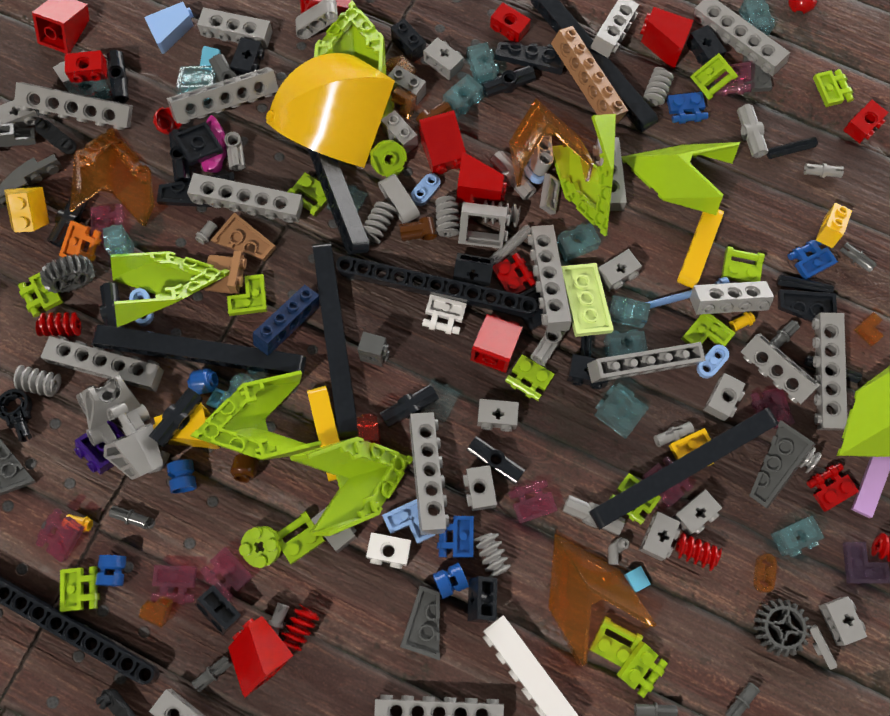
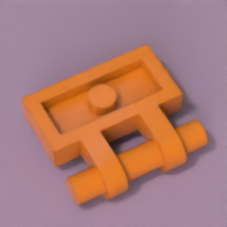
(76, 238)

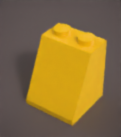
(26, 209)
(183, 436)

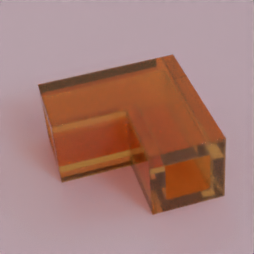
(400, 61)
(406, 100)
(867, 329)
(157, 612)

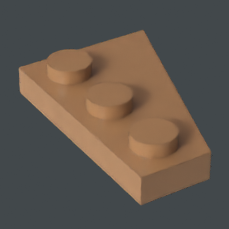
(243, 237)

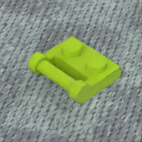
(710, 72)
(312, 189)
(741, 271)
(302, 543)
(610, 648)

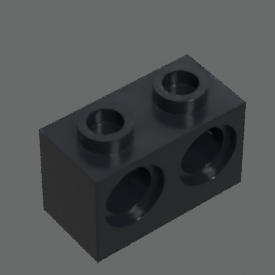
(217, 610)

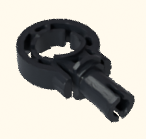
(17, 418)

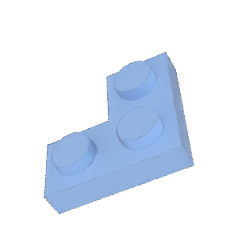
(403, 517)

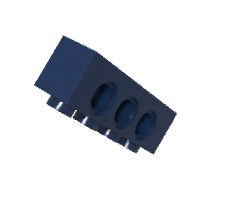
(286, 320)

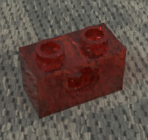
(369, 428)

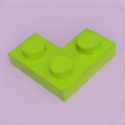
(253, 301)
(708, 327)

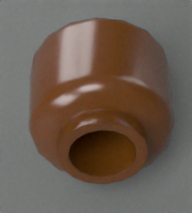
(244, 468)

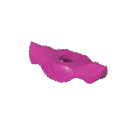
(215, 163)

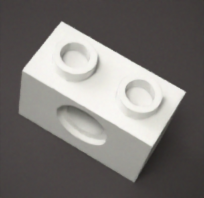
(379, 542)

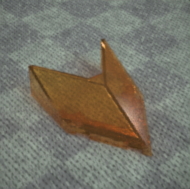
(535, 125)
(114, 168)
(578, 583)

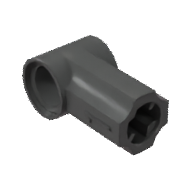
(221, 67)

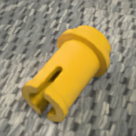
(742, 321)
(86, 522)

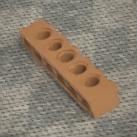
(588, 74)

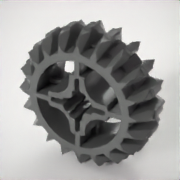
(67, 273)
(780, 636)

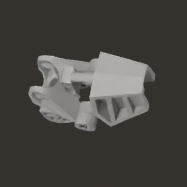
(136, 451)

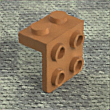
(232, 282)

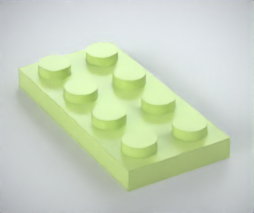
(586, 300)

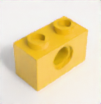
(834, 225)

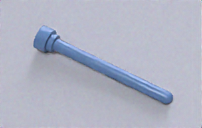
(680, 296)

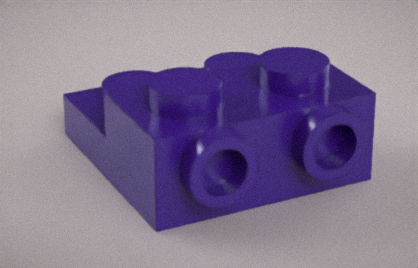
(94, 454)

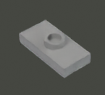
(550, 194)
(822, 648)

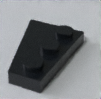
(806, 303)

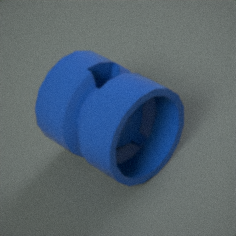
(181, 475)
(110, 562)
(443, 583)

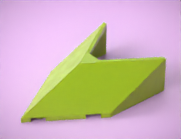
(354, 36)
(677, 179)
(593, 196)
(162, 275)
(869, 420)
(241, 421)
(365, 479)

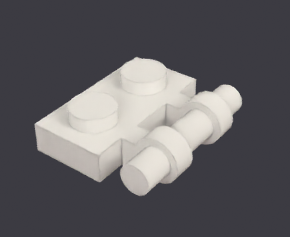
(445, 309)

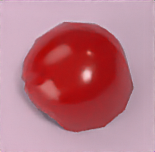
(802, 5)
(164, 121)

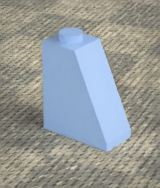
(170, 25)

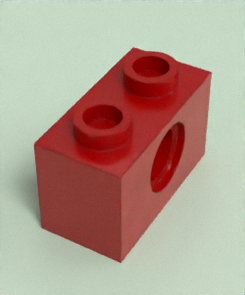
(518, 23)
(85, 66)
(865, 121)

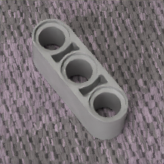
(316, 18)
(542, 157)
(399, 198)

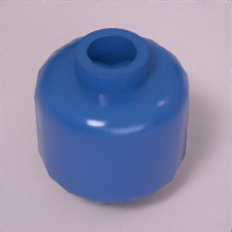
(203, 381)

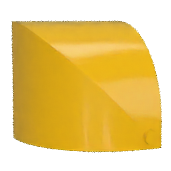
(332, 106)

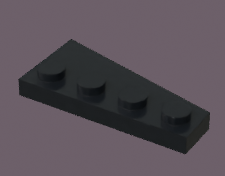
(536, 56)
(176, 192)

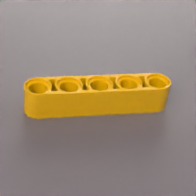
(699, 249)
(323, 419)

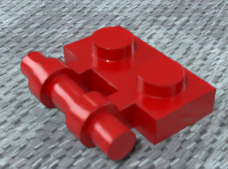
(508, 278)
(836, 492)

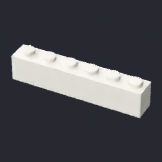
(526, 670)

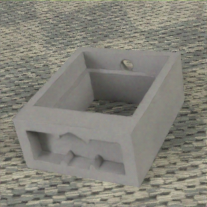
(481, 238)

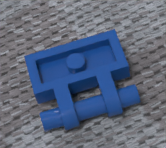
(685, 103)
(815, 263)
(462, 538)

